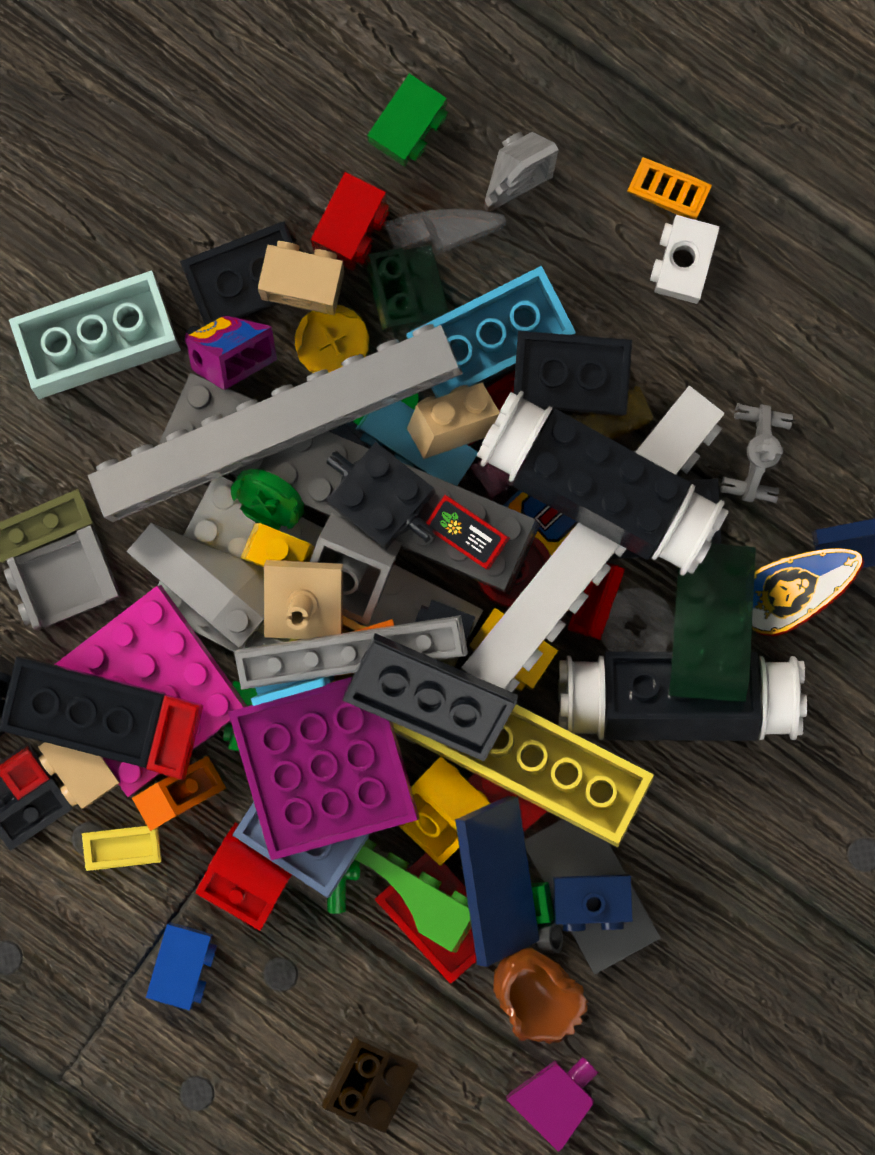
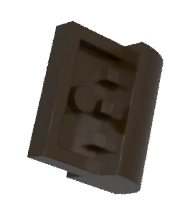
(369, 1084)

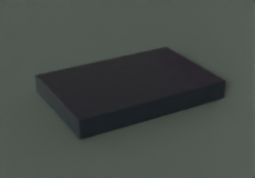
(229, 275)
(573, 372)

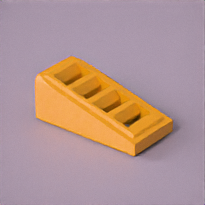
(689, 182)

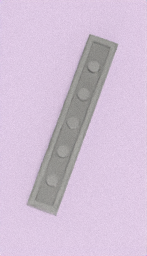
(343, 652)

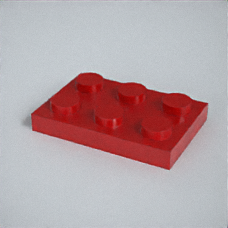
(448, 963)

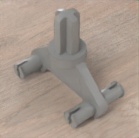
(762, 453)

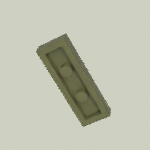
(43, 525)

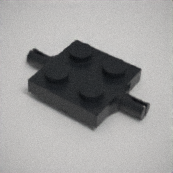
(381, 496)

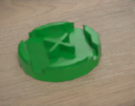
(267, 499)

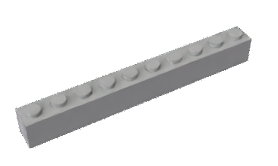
(274, 423)

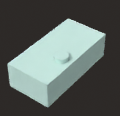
(94, 335)

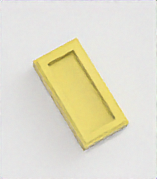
(121, 847)

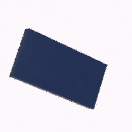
(497, 880)

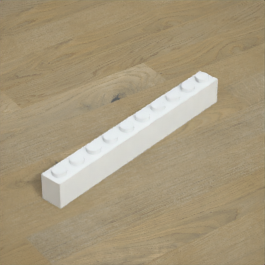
(584, 555)

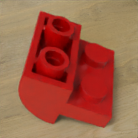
(243, 881)

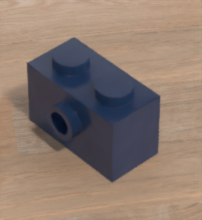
(592, 900)

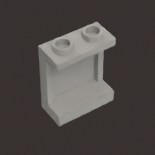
(62, 579)

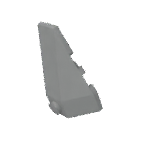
(520, 167)
(210, 581)

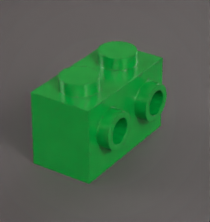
(408, 120)

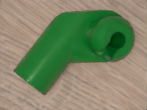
(337, 902)

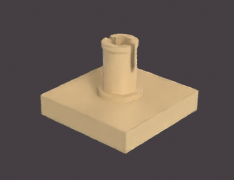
(302, 599)

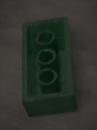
(714, 626)

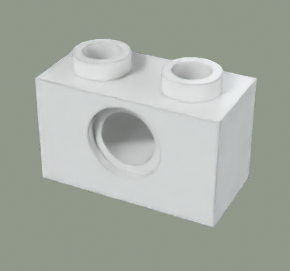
(699, 241)

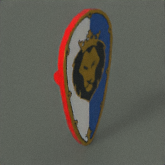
(800, 588)

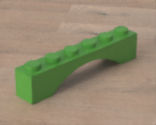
(435, 913)

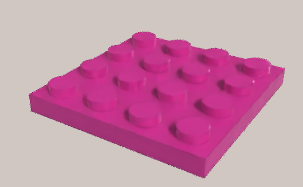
(161, 652)

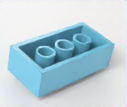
(488, 327)

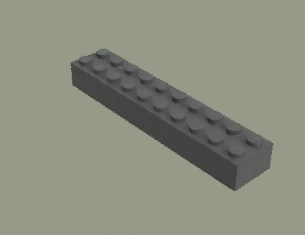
(314, 480)

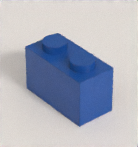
(181, 966)

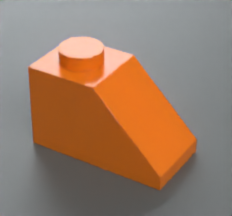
(175, 796)

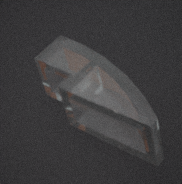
(442, 228)

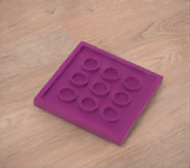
(321, 770)

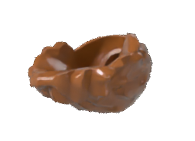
(538, 997)

